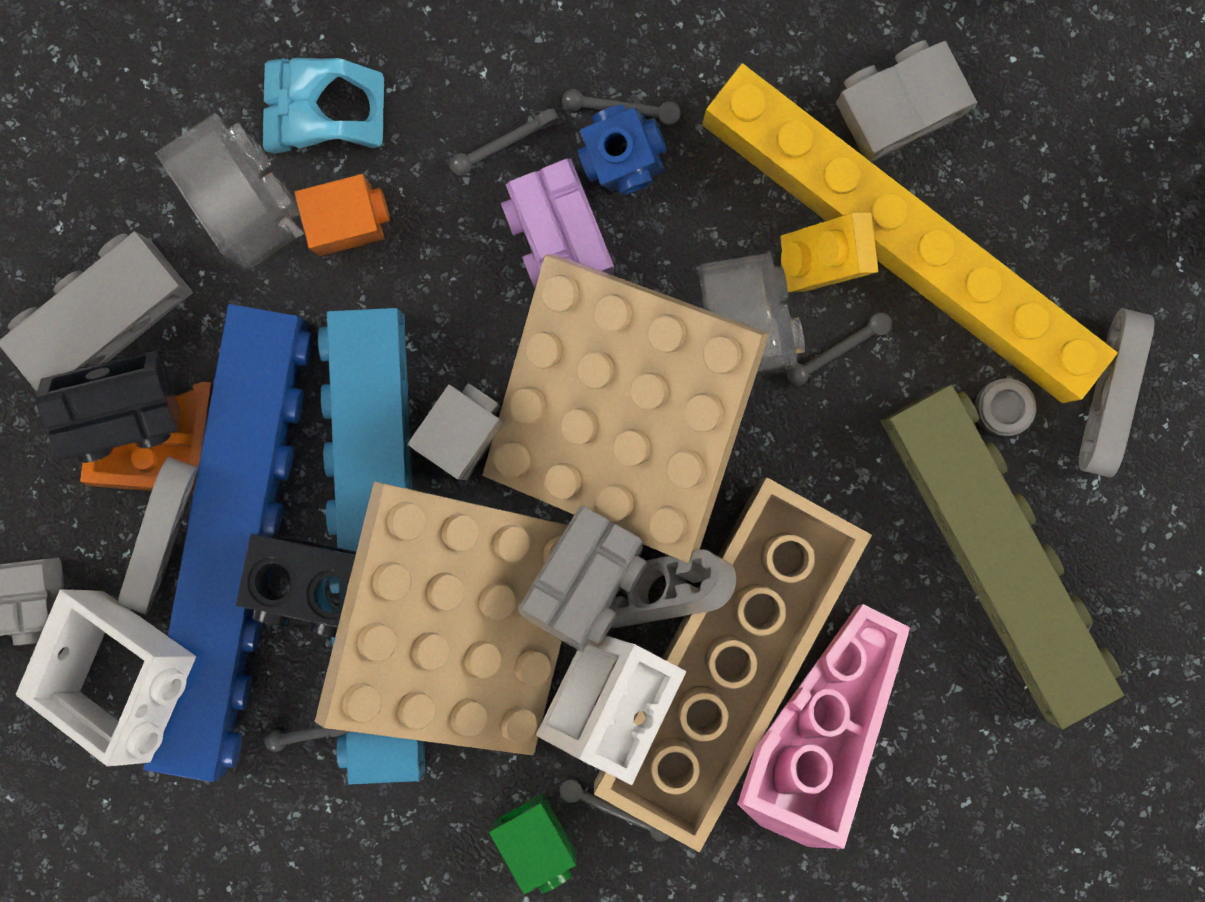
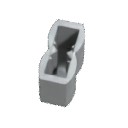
(904, 100)

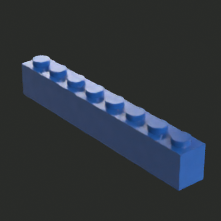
(232, 498)

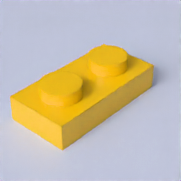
(829, 252)

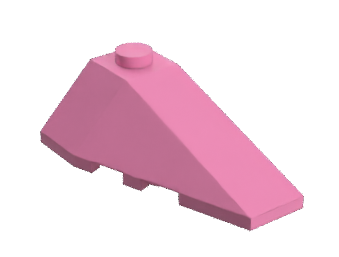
(822, 742)

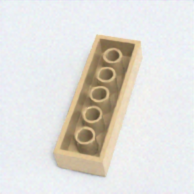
(739, 660)

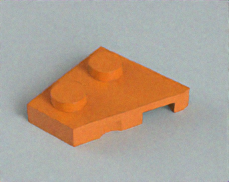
(138, 467)

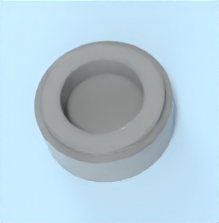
(1005, 407)

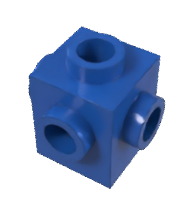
(641, 158)

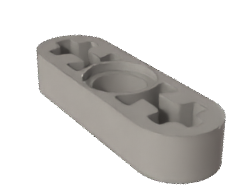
(1116, 394)
(157, 535)
(678, 597)

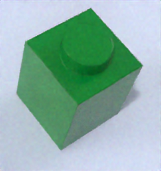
(534, 845)

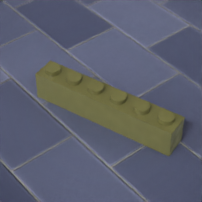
(1003, 557)

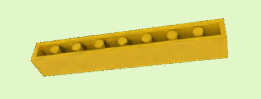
(909, 237)

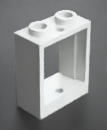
(55, 681)
(627, 683)

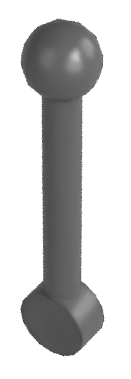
(667, 113)
(462, 163)
(877, 325)
(277, 739)
(572, 791)

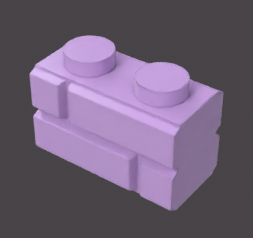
(555, 219)

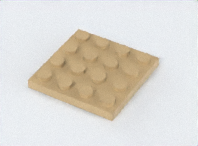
(624, 404)
(436, 628)

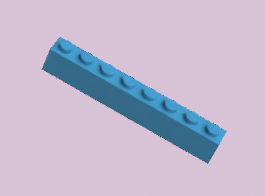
(369, 445)

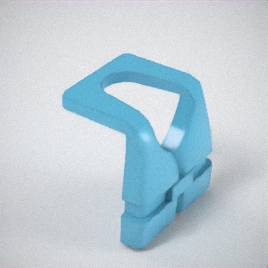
(296, 119)

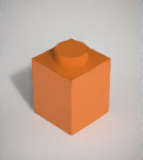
(342, 214)

